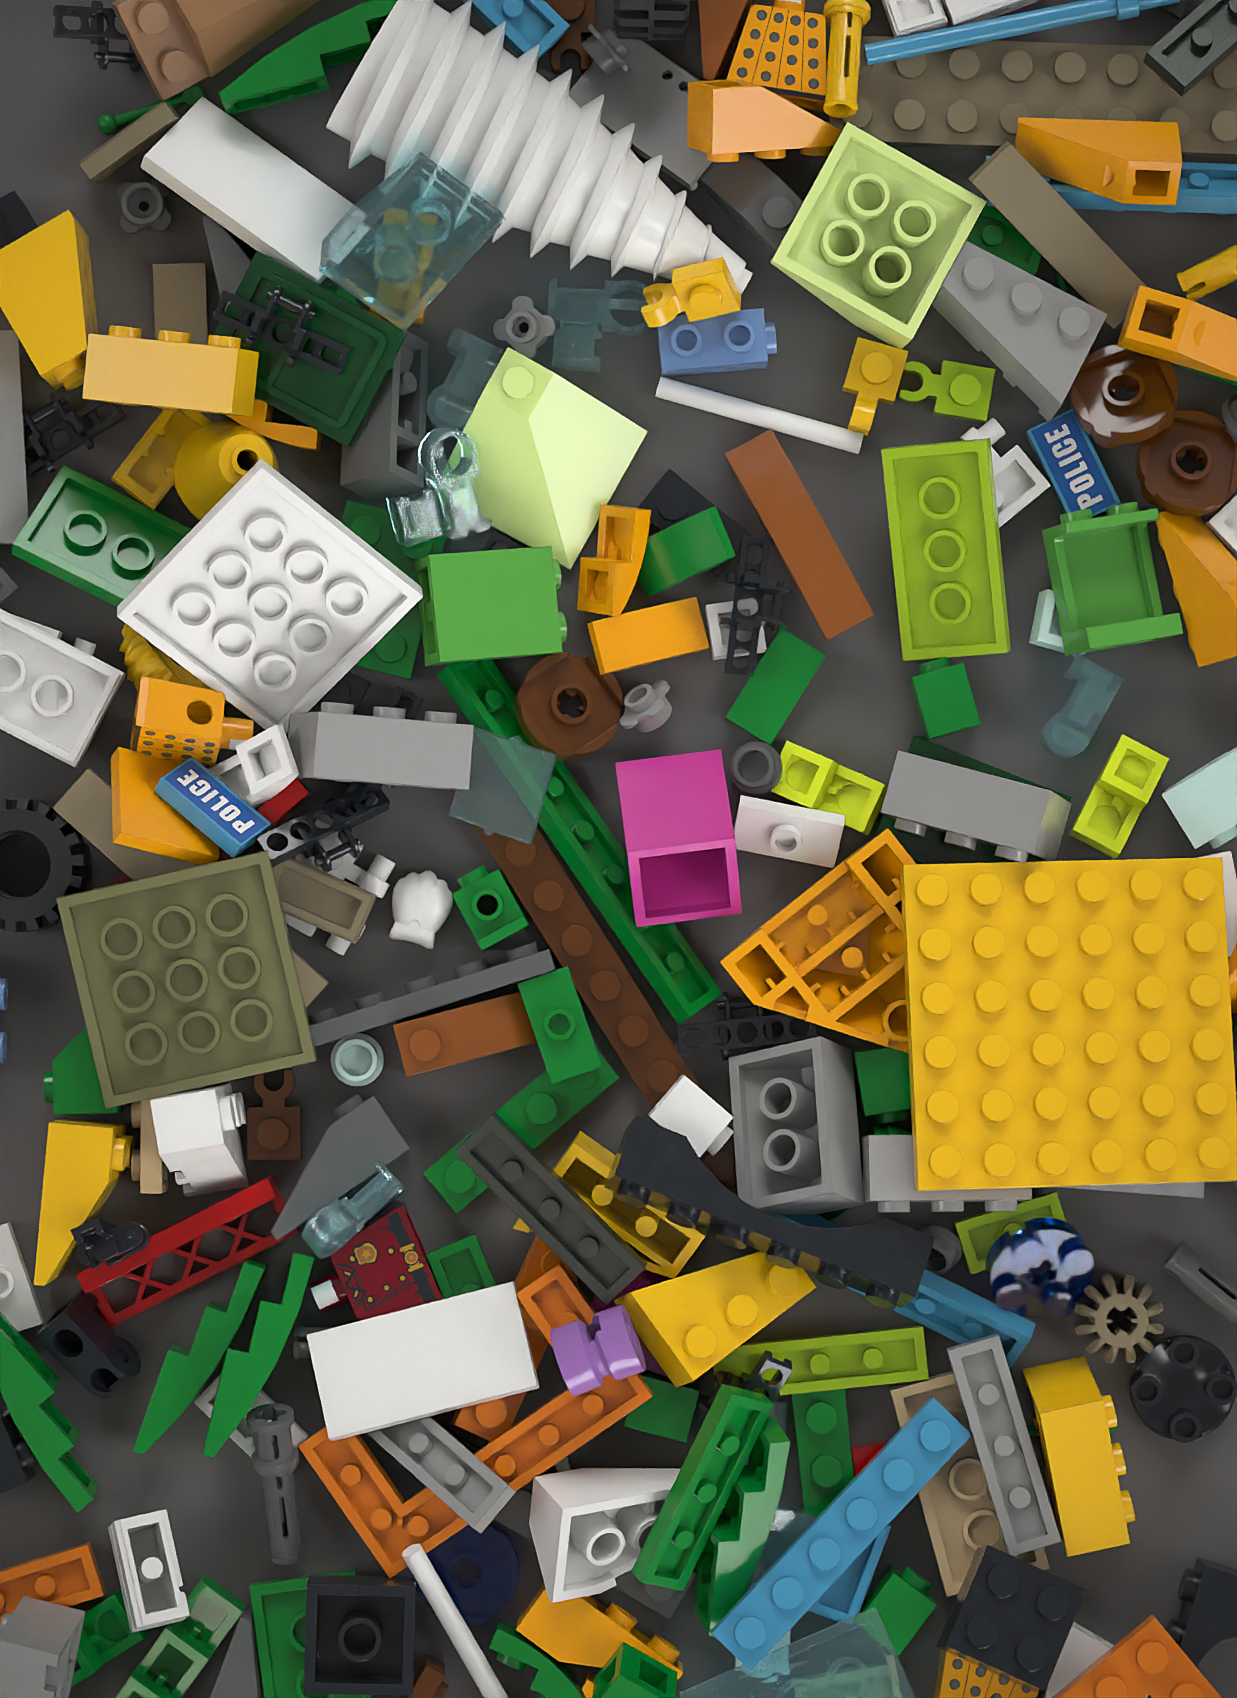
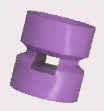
(597, 1350)

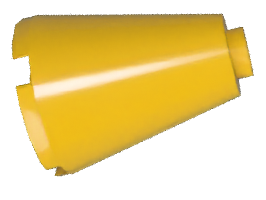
(215, 461)

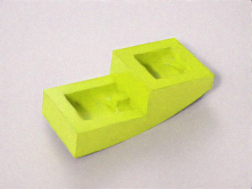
(829, 787)
(1118, 796)

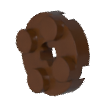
(1123, 421)
(1185, 493)
(559, 733)

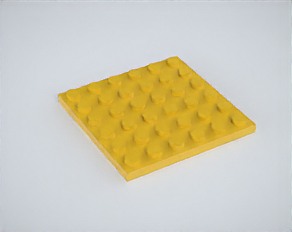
(1069, 1023)

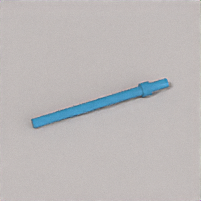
(1005, 27)

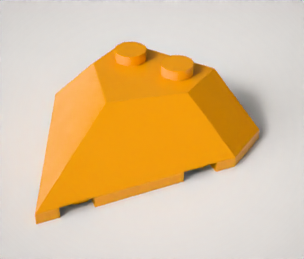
(836, 950)

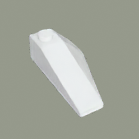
(593, 1525)

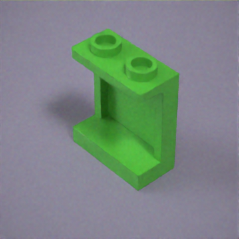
(1106, 580)
(490, 605)

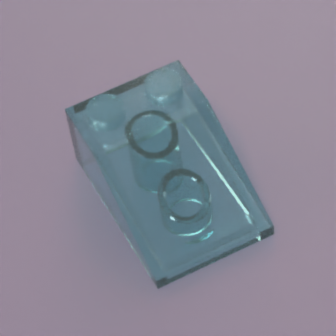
(407, 239)

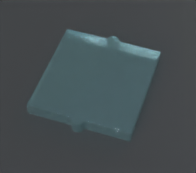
(504, 786)

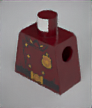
(380, 1270)

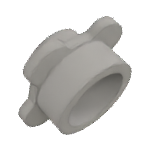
(540, 327)
(646, 707)

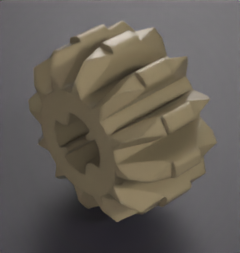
(1120, 1299)

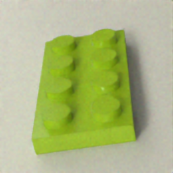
(946, 549)

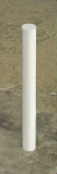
(759, 415)
(453, 1622)

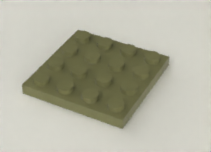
(187, 979)

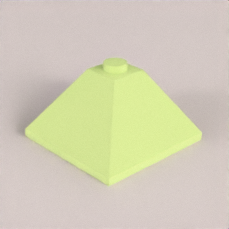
(877, 236)
(546, 456)

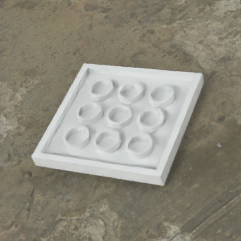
(269, 599)

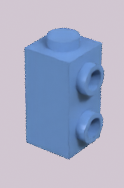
(716, 343)

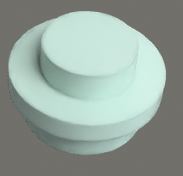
(357, 1059)

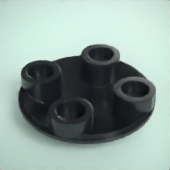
(1183, 1388)

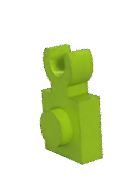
(959, 390)

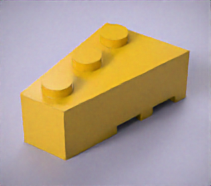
(171, 372)
(645, 1230)
(711, 1312)
(1080, 1456)

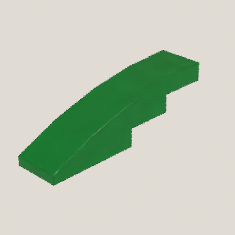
(301, 63)
(188, 1370)
(246, 1372)
(26, 1389)
(742, 1528)
(185, 1645)

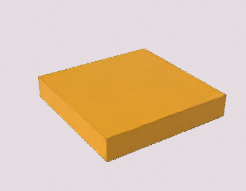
(145, 819)

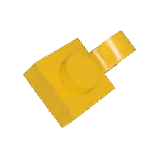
(698, 289)
(873, 377)

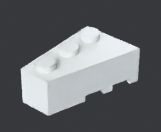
(202, 1138)

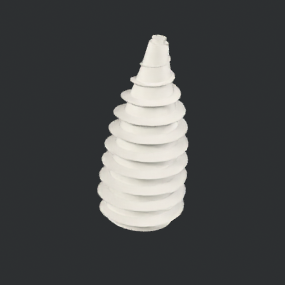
(517, 144)

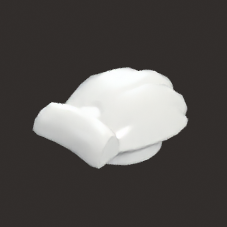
(420, 908)

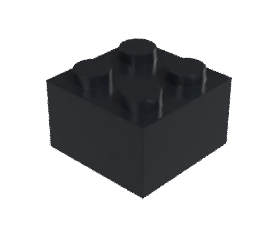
(1011, 1618)
(360, 1635)

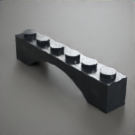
(666, 1173)

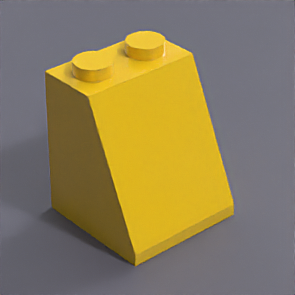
(51, 298)

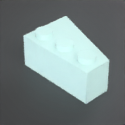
(1207, 801)

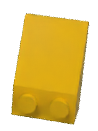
(79, 1175)

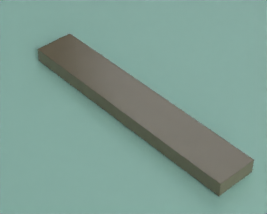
(89, 811)

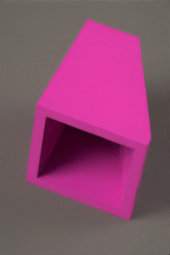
(679, 838)

